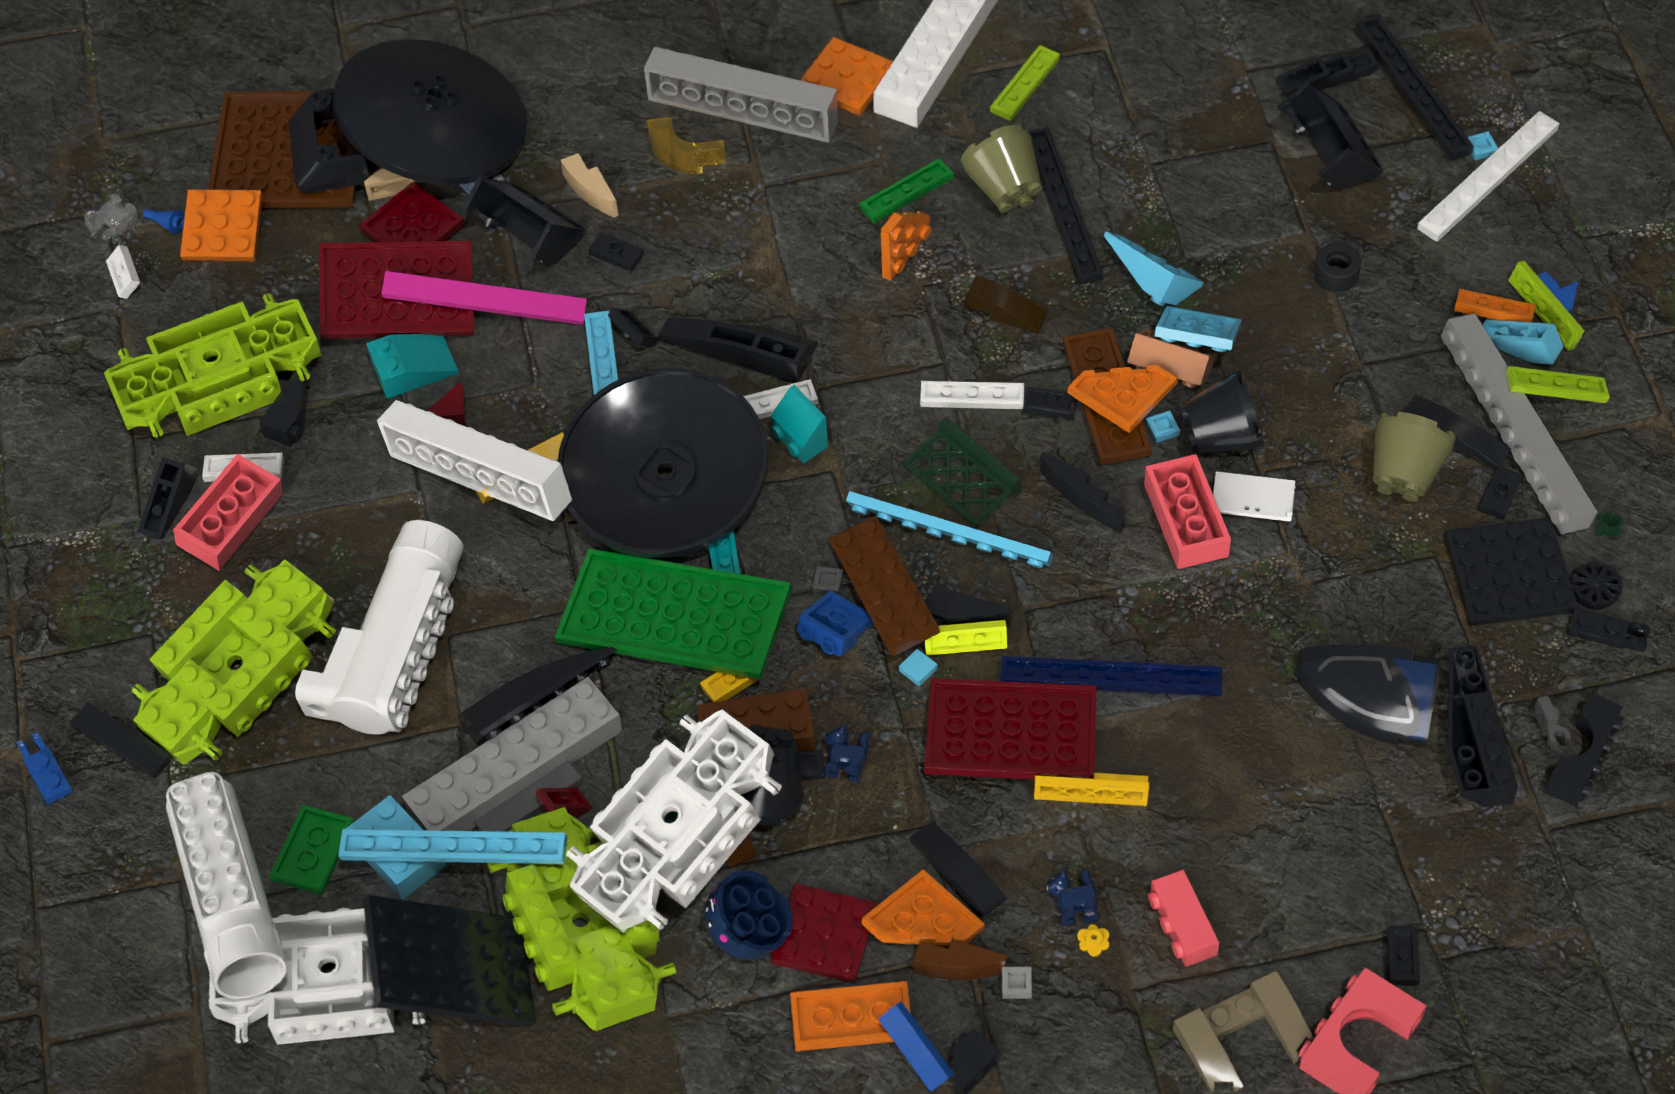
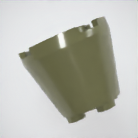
(1005, 167)
(1409, 454)

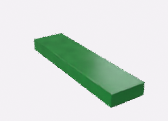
(906, 190)

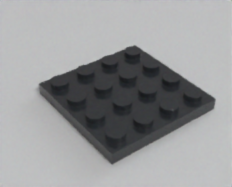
(1510, 571)

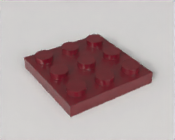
(412, 217)
(825, 934)

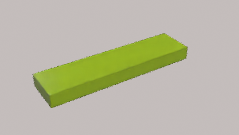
(1025, 83)
(1547, 305)
(1557, 384)

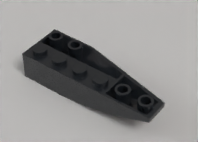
(746, 345)
(526, 693)
(1475, 733)

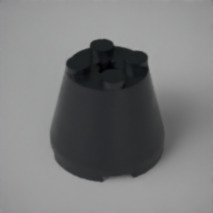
(1222, 418)
(785, 771)

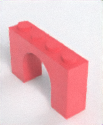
(1369, 999)

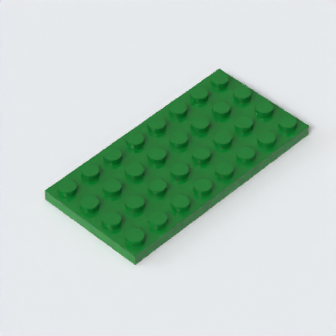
(674, 613)

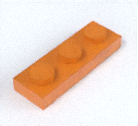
(1493, 307)

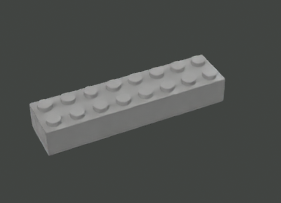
(741, 94)
(514, 759)

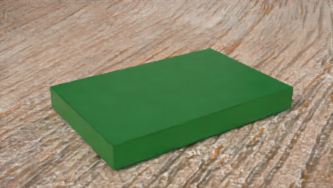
(310, 850)

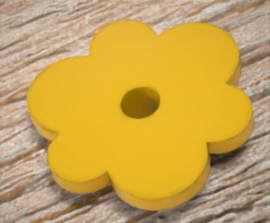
(1093, 947)

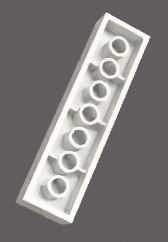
(929, 58)
(475, 460)

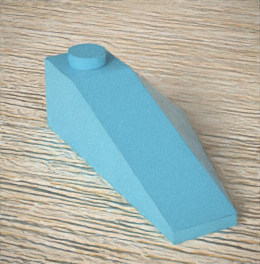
(1152, 273)

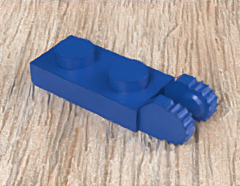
(45, 771)

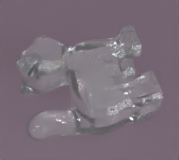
(113, 215)

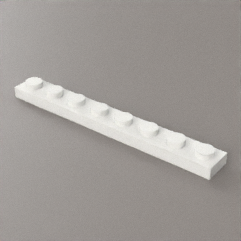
(1488, 176)

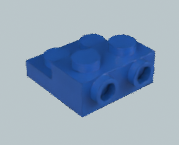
(833, 623)

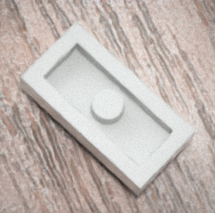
(123, 271)

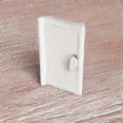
(1268, 495)

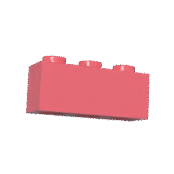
(1183, 918)

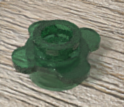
(1611, 519)

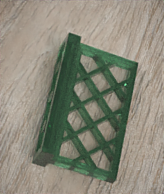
(973, 454)

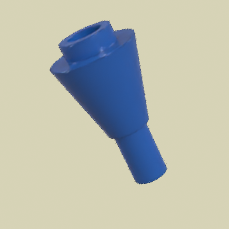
(170, 219)

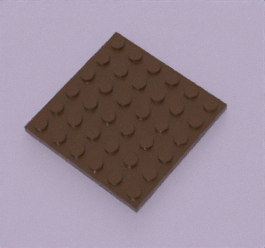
(257, 152)

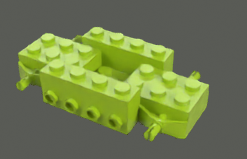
(213, 366)
(228, 627)
(601, 961)

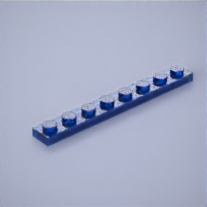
(1115, 675)

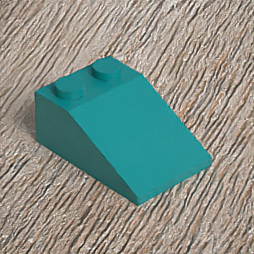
(410, 361)

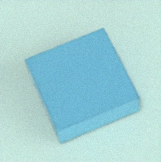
(1483, 145)
(1162, 426)
(918, 667)

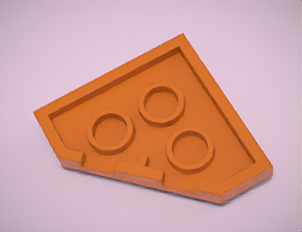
(901, 240)
(1123, 393)
(922, 913)

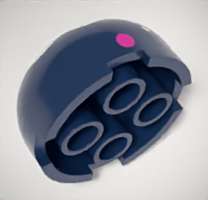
(748, 916)

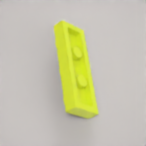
(968, 638)

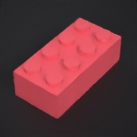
(1187, 511)
(228, 512)

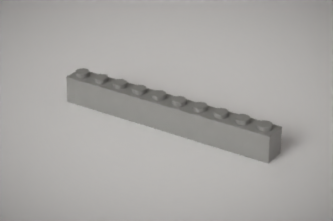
(1518, 425)

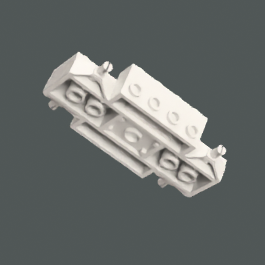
(680, 857)
(310, 1002)

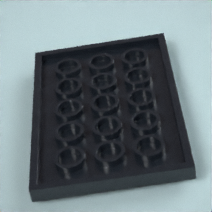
(447, 962)

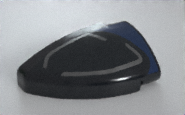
(1372, 689)

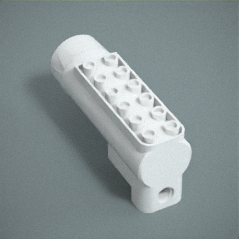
(380, 667)
(225, 887)

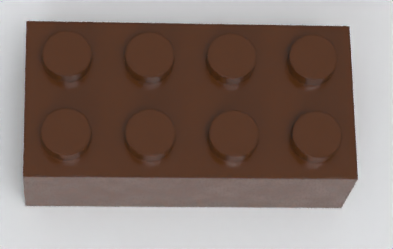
(775, 710)

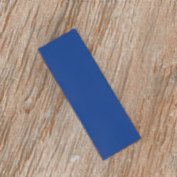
(916, 1046)

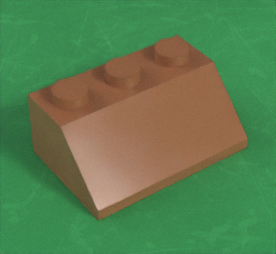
(1178, 358)

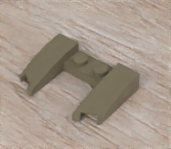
(1265, 998)

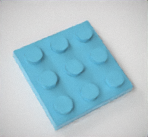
(1198, 328)

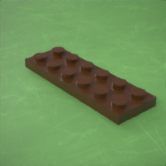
(1100, 352)
(884, 586)

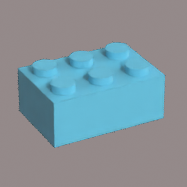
(400, 876)

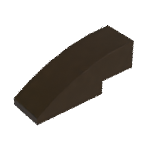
(1005, 305)

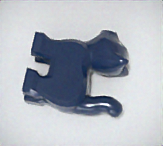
(846, 756)
(1075, 899)

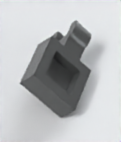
(1547, 718)

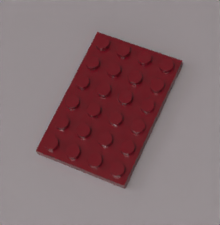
(353, 284)
(1010, 729)

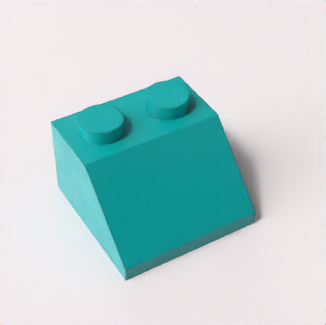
(799, 425)

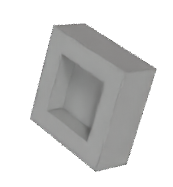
(1016, 983)

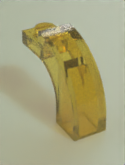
(682, 155)

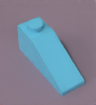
(1525, 340)

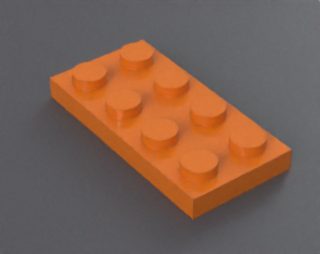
(844, 1015)

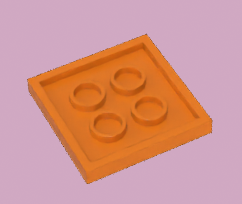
(850, 71)
(221, 225)

